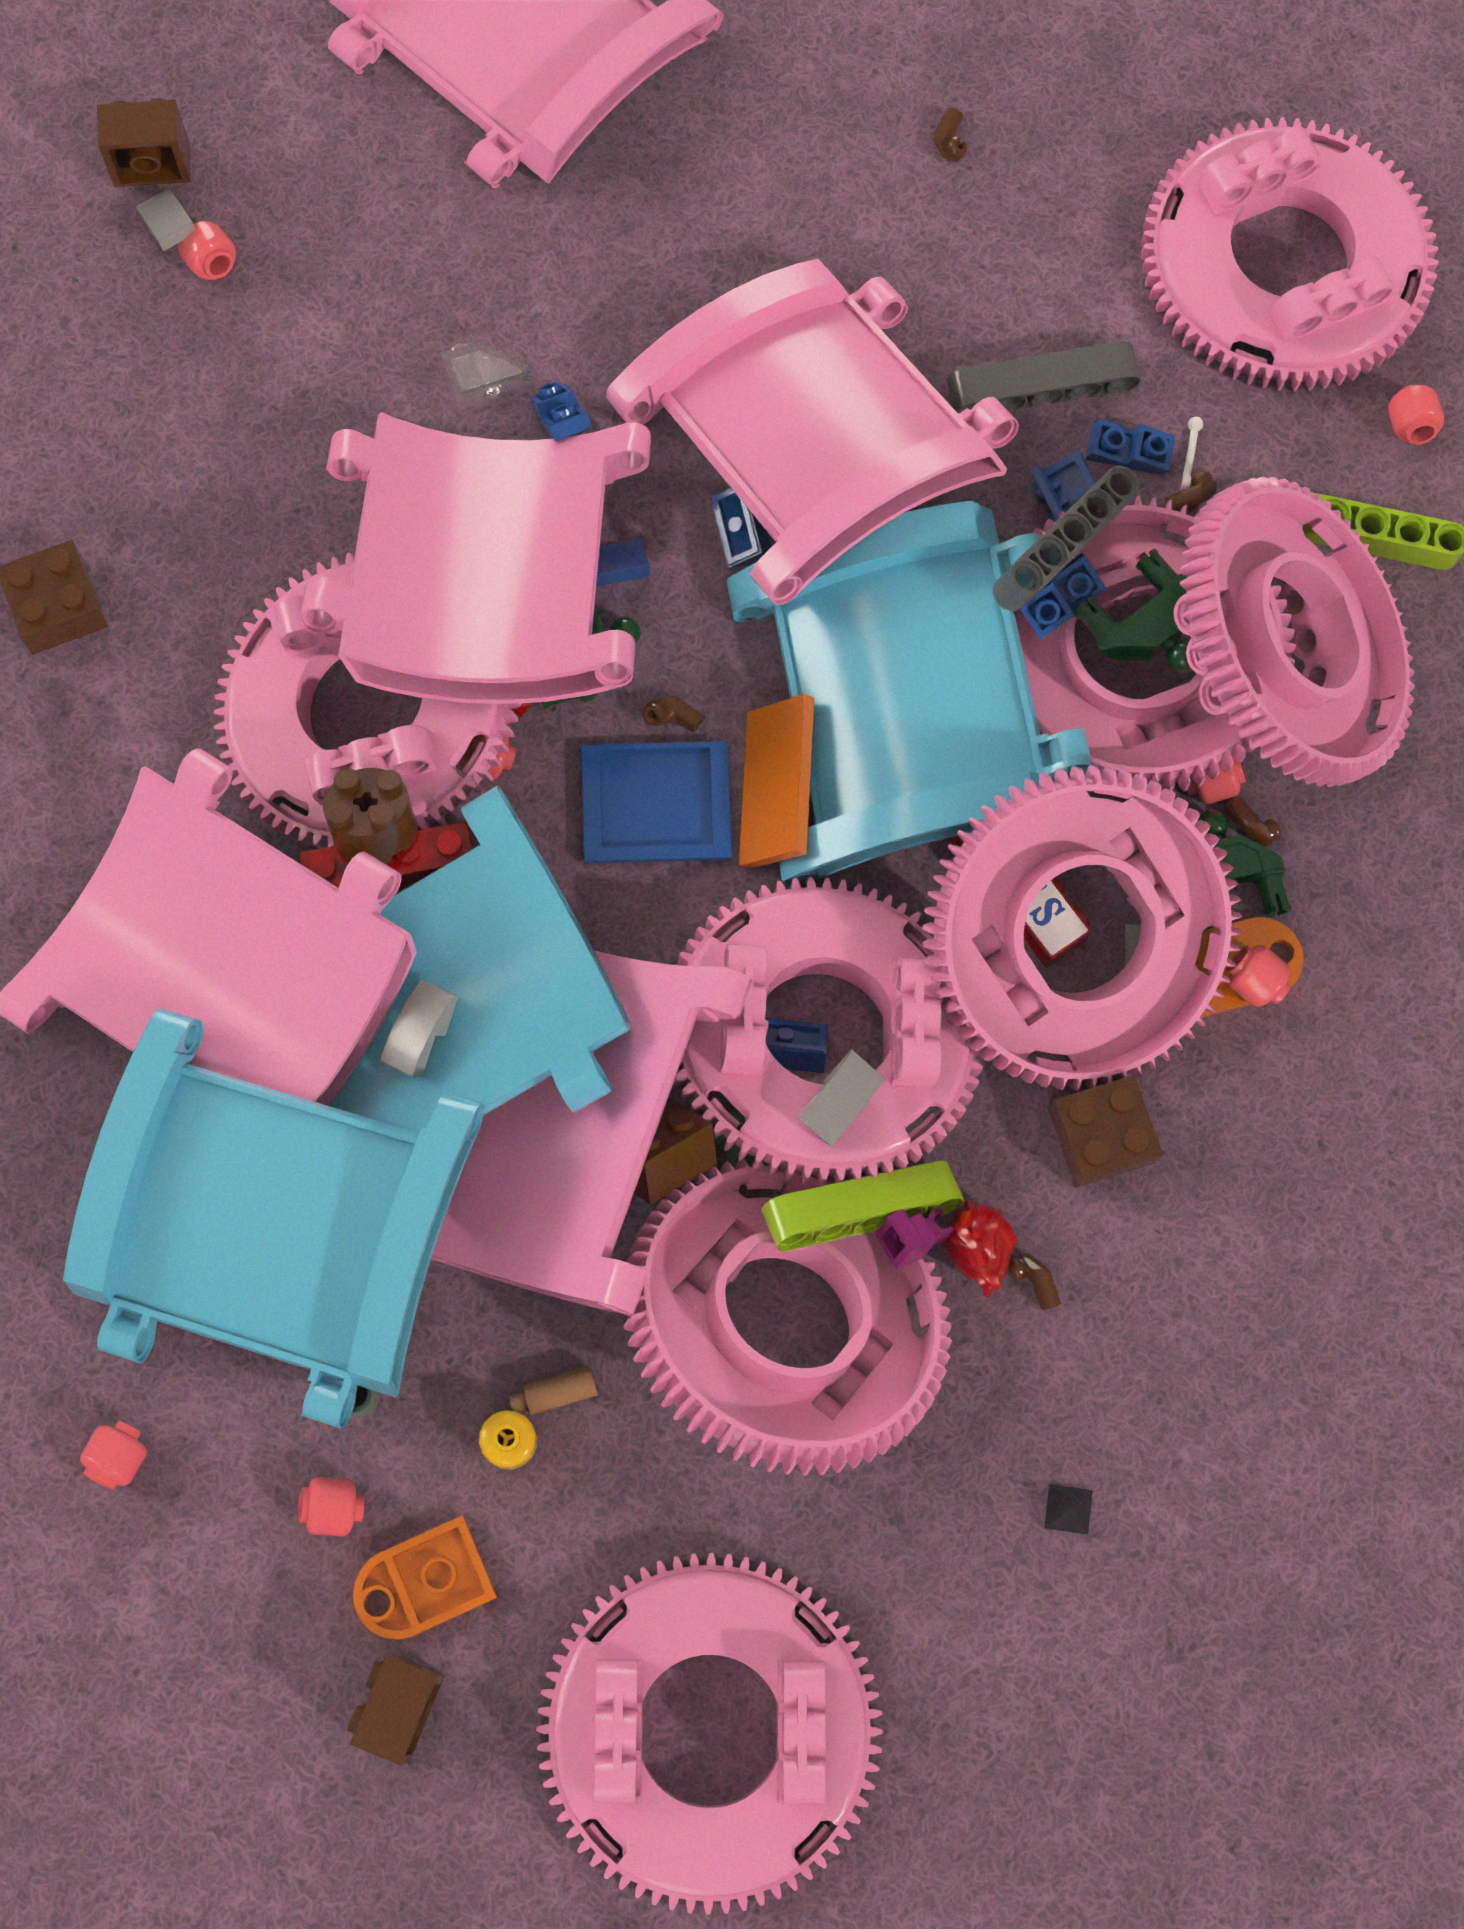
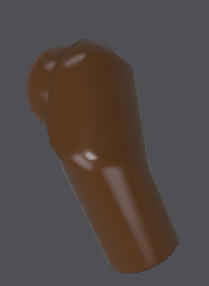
(945, 136)
(1202, 490)
(672, 710)
(1250, 824)
(1041, 1277)

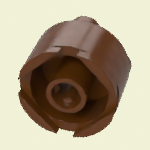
(370, 813)

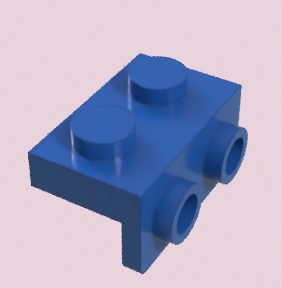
(1062, 483)

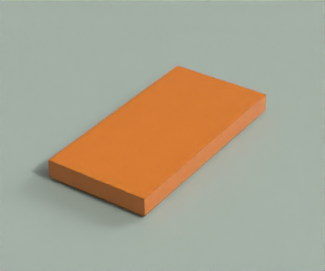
(776, 782)

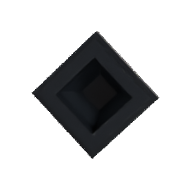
(1068, 1509)

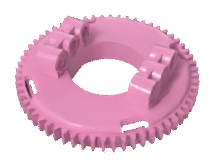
(1316, 328)
(1360, 651)
(1155, 737)
(273, 742)
(1170, 880)
(883, 956)
(746, 1401)
(819, 1734)

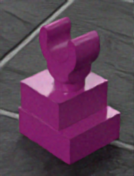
(910, 1238)

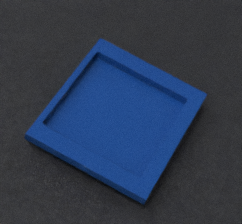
(656, 802)

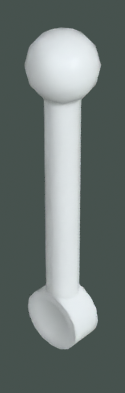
(1195, 424)

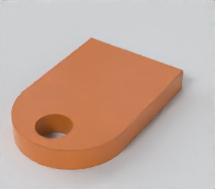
(1254, 932)
(426, 1581)

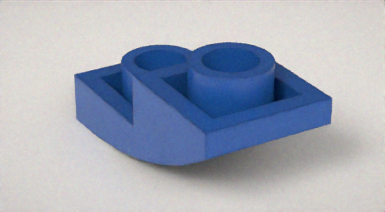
(559, 410)
(1135, 449)
(1062, 596)

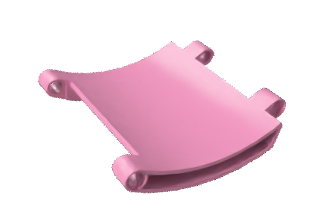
(525, 68)
(811, 414)
(477, 564)
(226, 933)
(554, 1184)

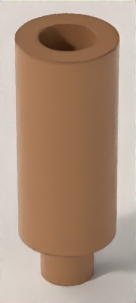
(555, 1391)

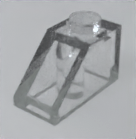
(482, 374)

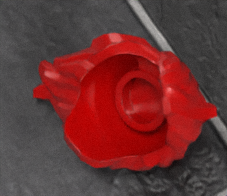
(981, 1244)

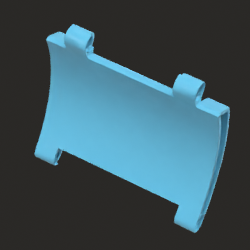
(911, 687)
(523, 979)
(262, 1219)

